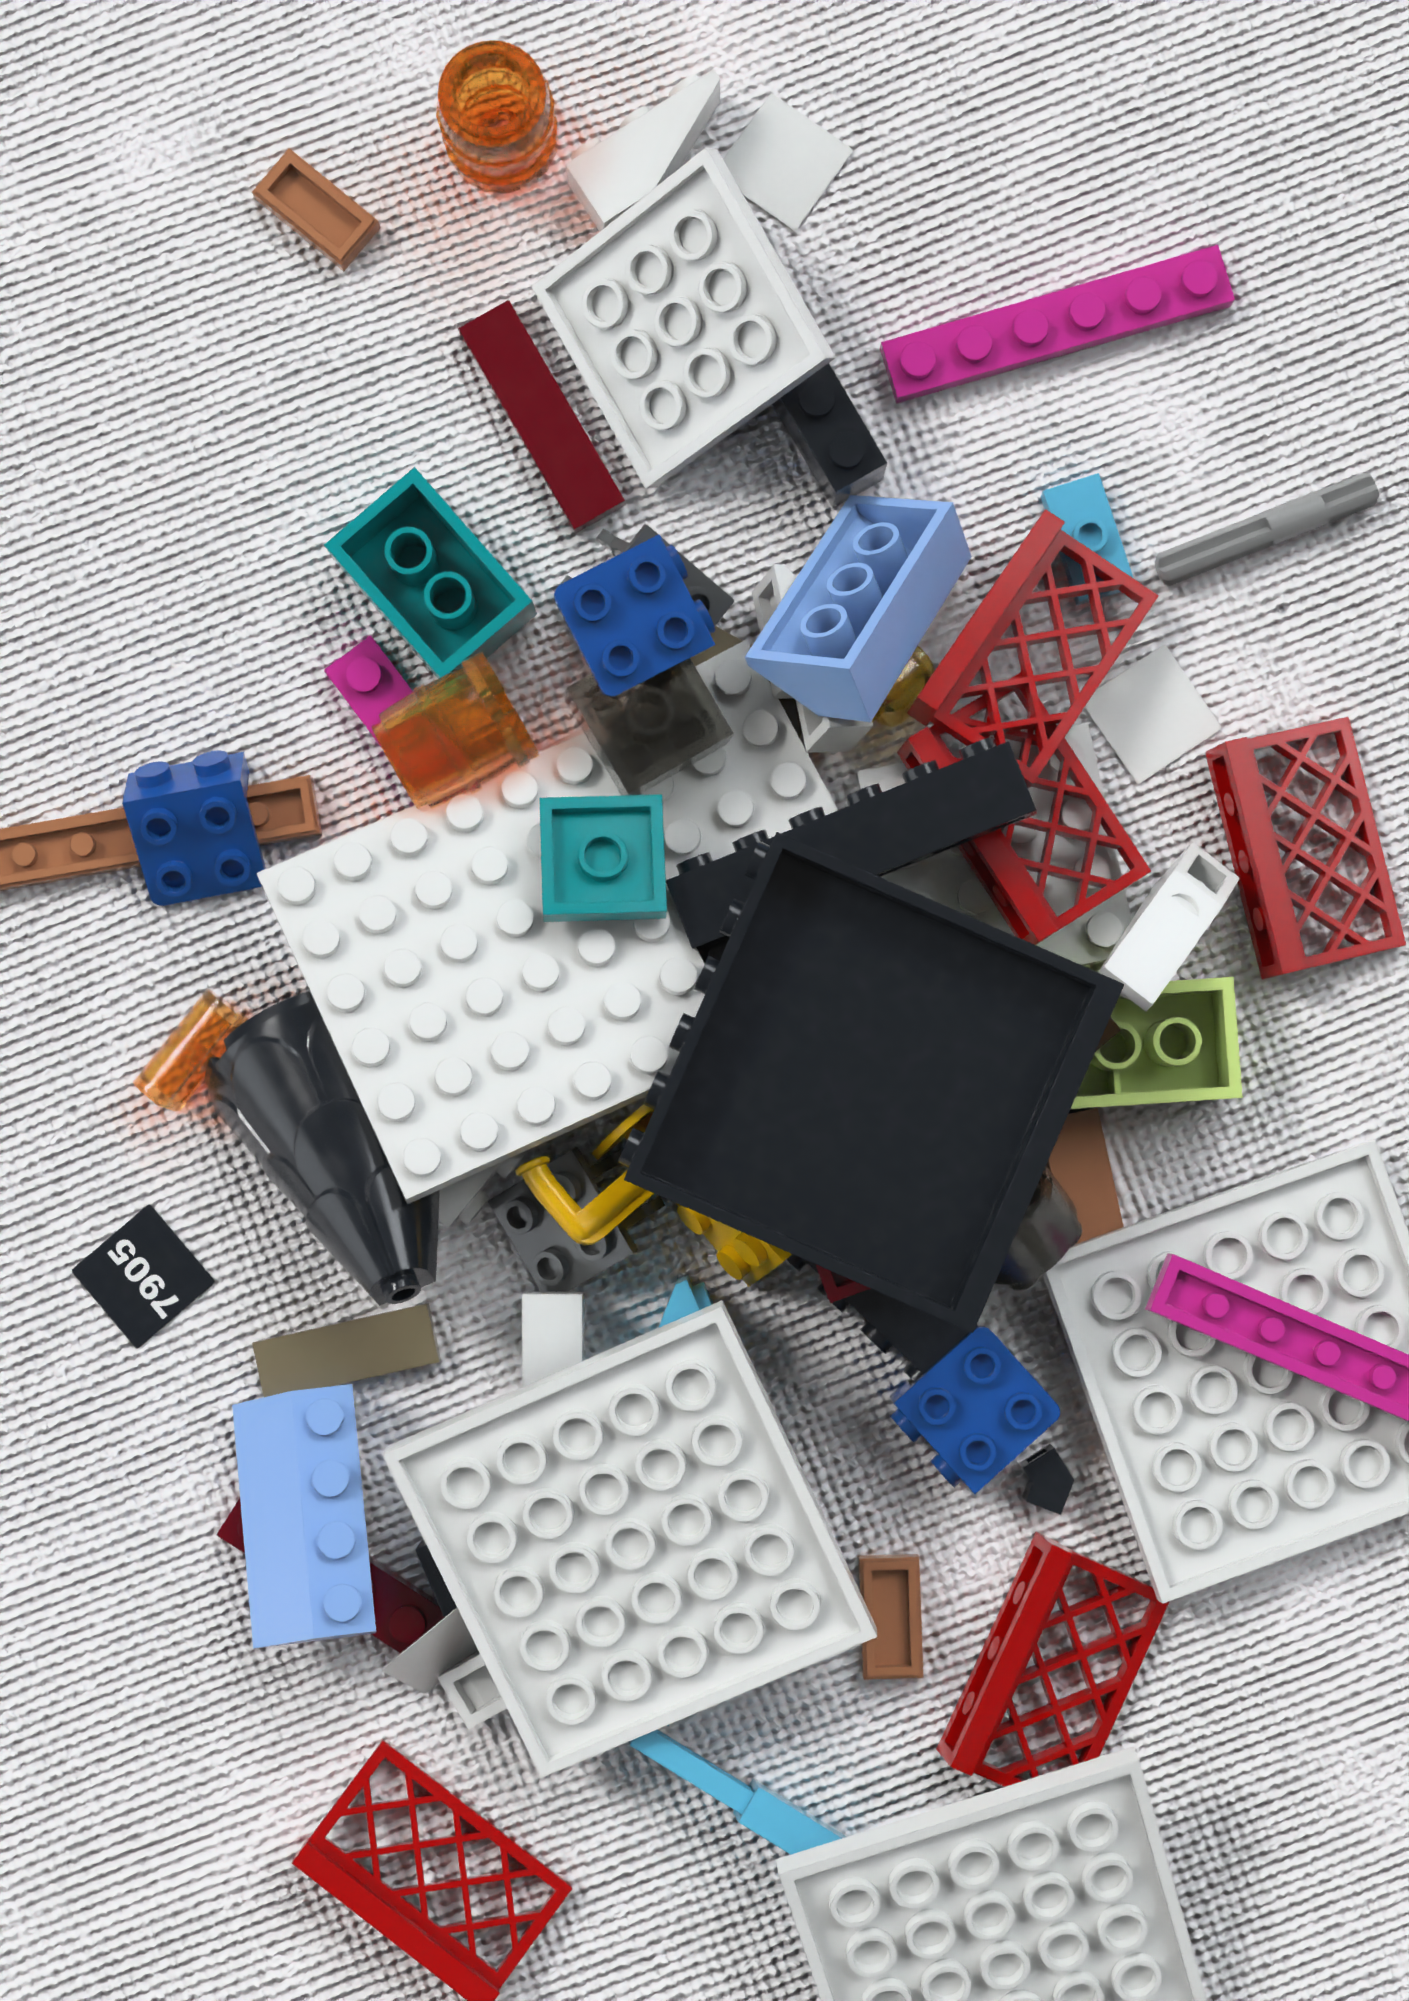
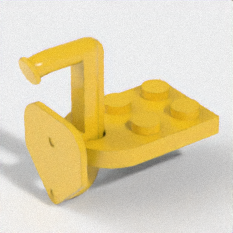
(737, 1253)

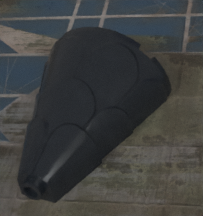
(305, 1124)

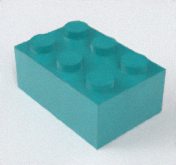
(430, 576)

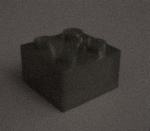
(650, 727)

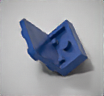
(634, 616)
(194, 827)
(975, 1409)

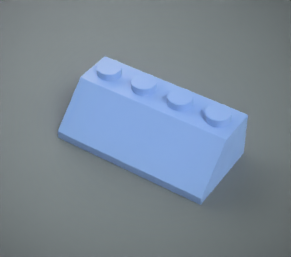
(862, 604)
(303, 1517)

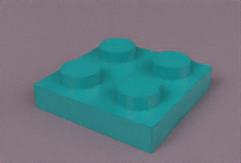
(602, 858)

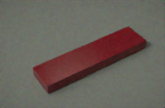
(542, 416)

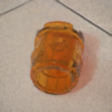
(490, 85)
(453, 734)

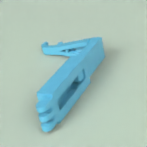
(753, 1804)

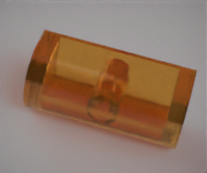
(183, 1058)

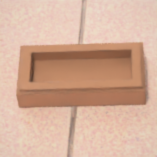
(316, 209)
(894, 1600)

